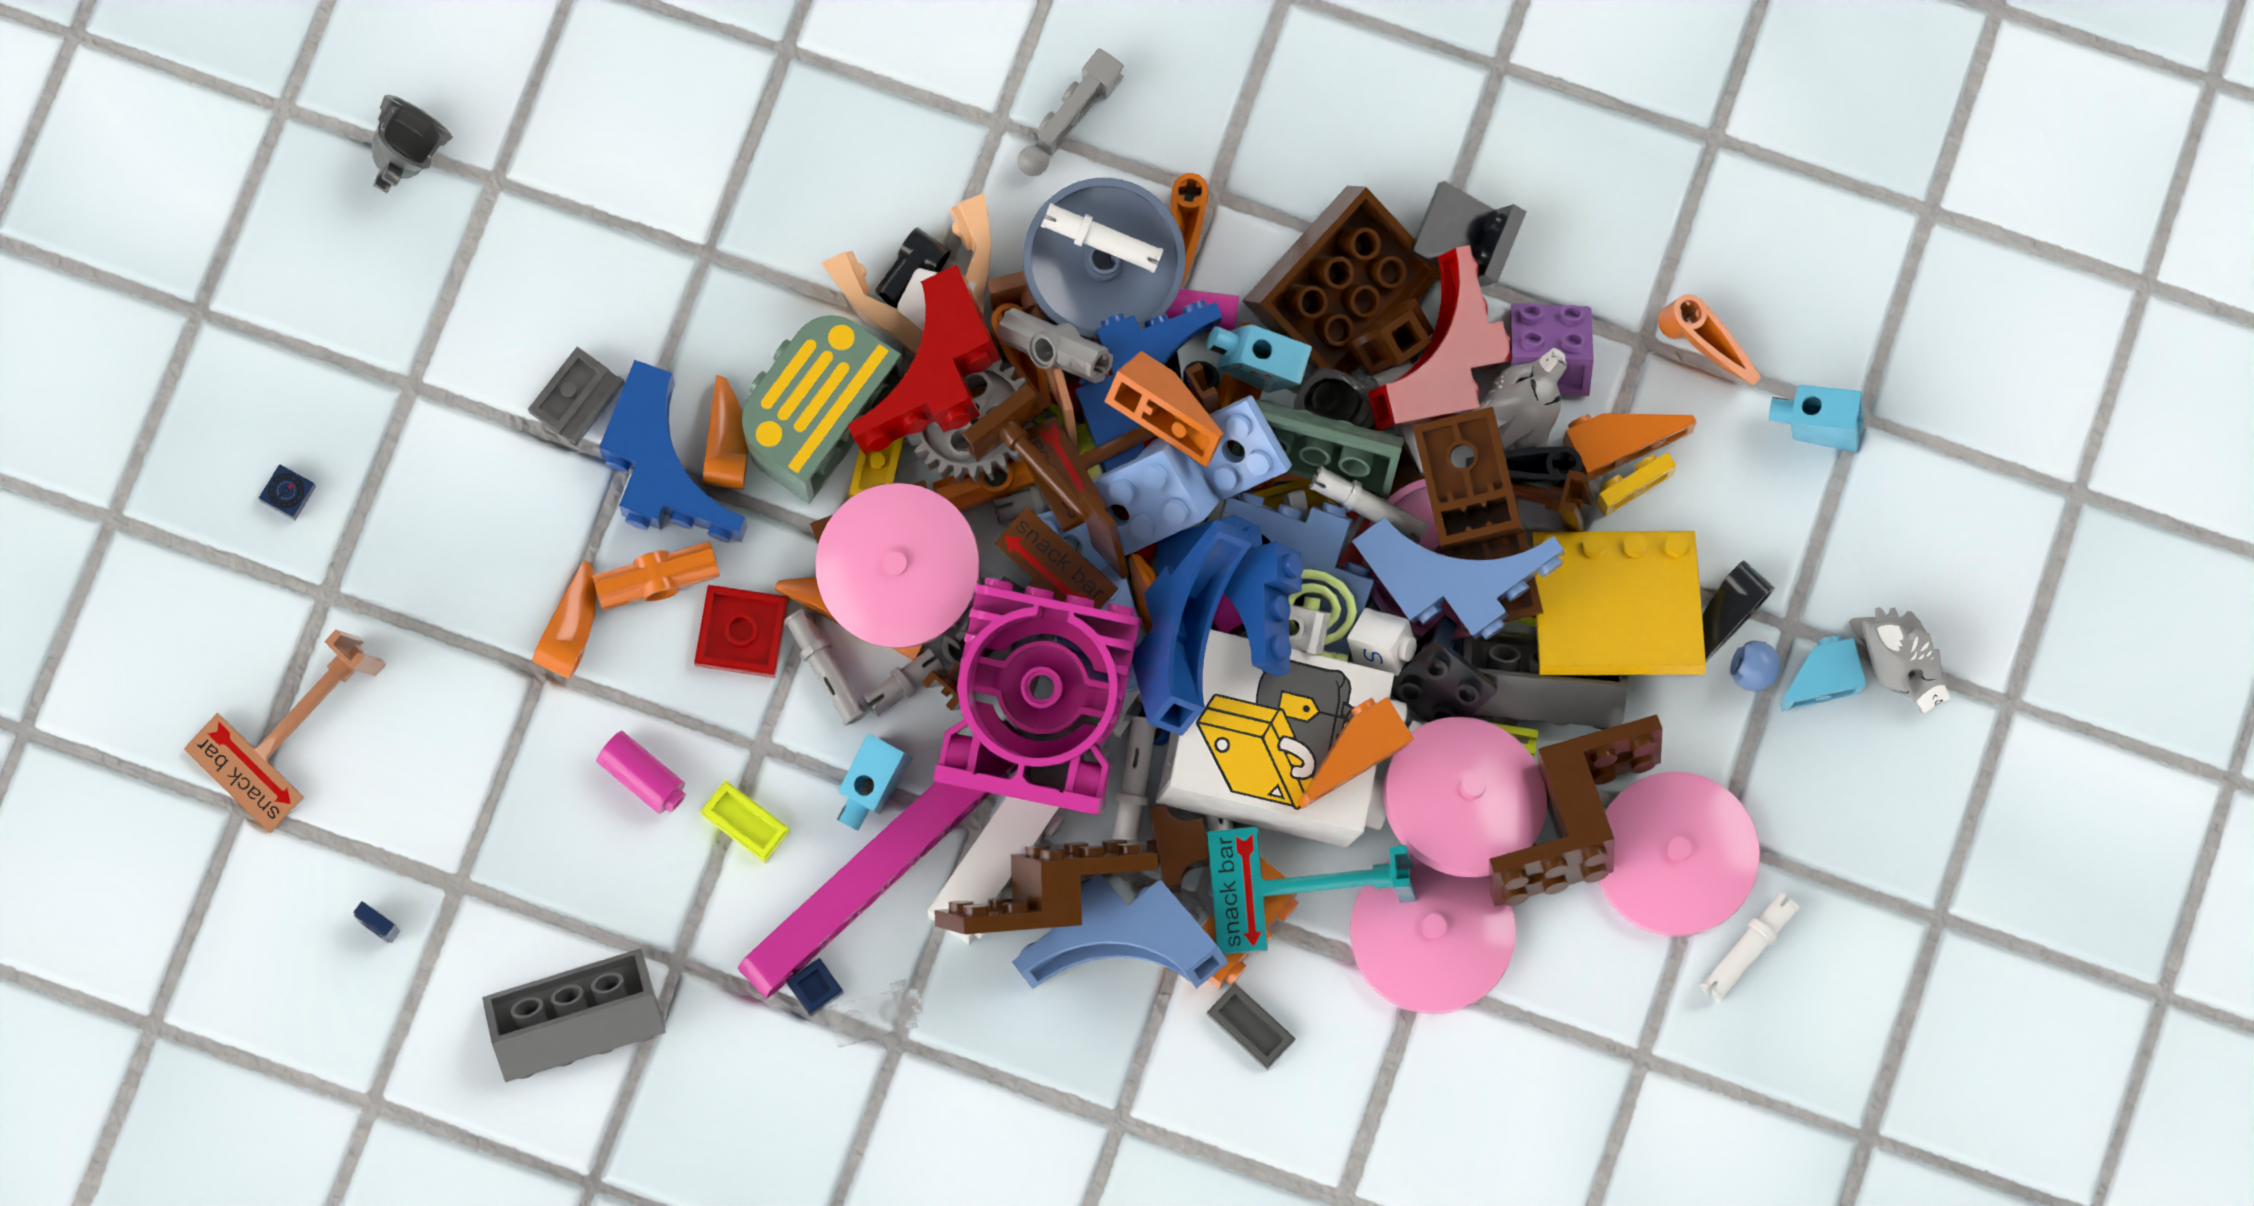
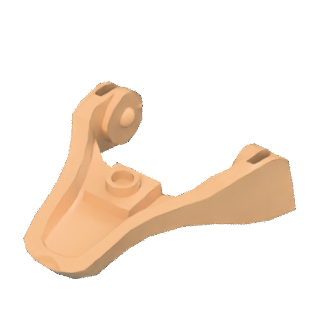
(969, 224)

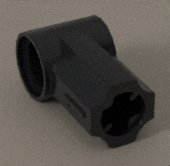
(916, 252)

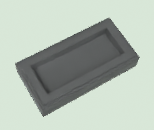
(1250, 1026)

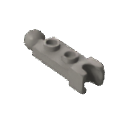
(1099, 78)

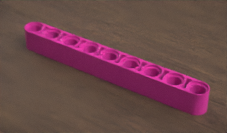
(865, 879)

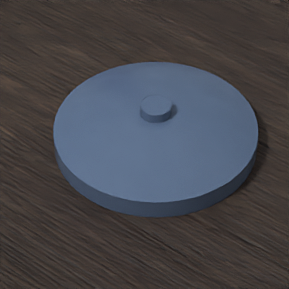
(1090, 285)

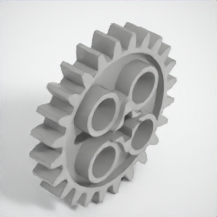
(941, 447)

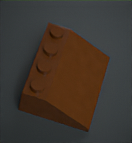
(1341, 278)

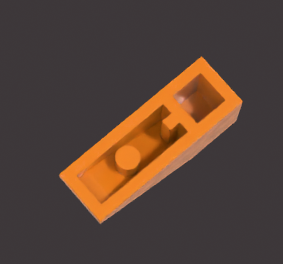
(1164, 406)
(1620, 438)
(1363, 743)

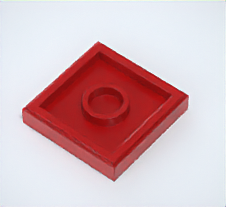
(741, 631)

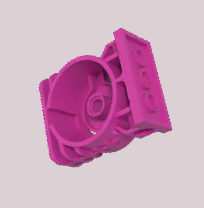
(996, 623)

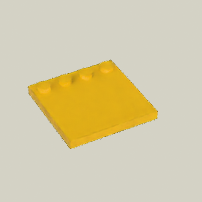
(1621, 605)

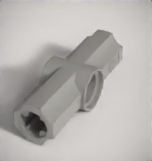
(1054, 345)

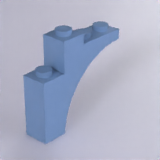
(1321, 546)
(1473, 588)
(1147, 929)

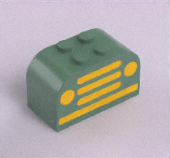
(809, 396)

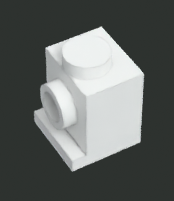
(1312, 629)

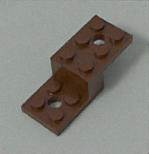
(1475, 504)
(1045, 887)

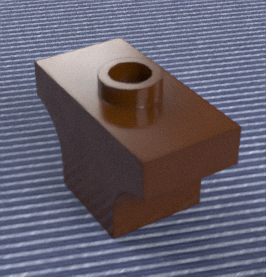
(1392, 338)
(1179, 846)

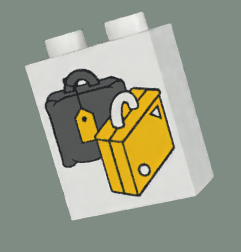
(1267, 739)

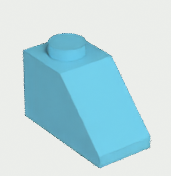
(1827, 674)

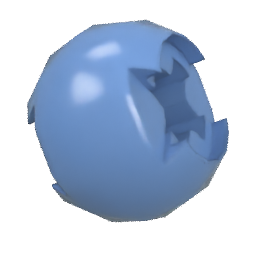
(1755, 666)

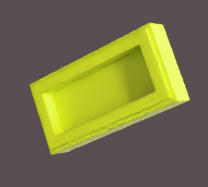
(745, 821)

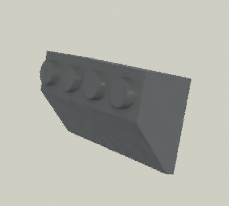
(1524, 695)
(573, 1015)

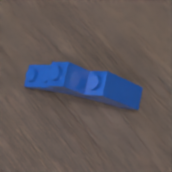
(1124, 341)
(659, 485)
(1256, 589)
(1181, 612)

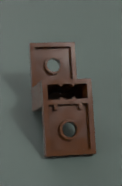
(1582, 828)

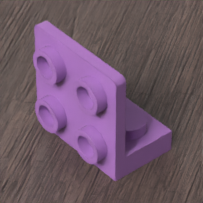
(1563, 327)

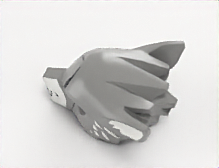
(1530, 407)
(1895, 649)

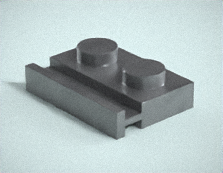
(576, 396)

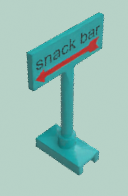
(1241, 890)

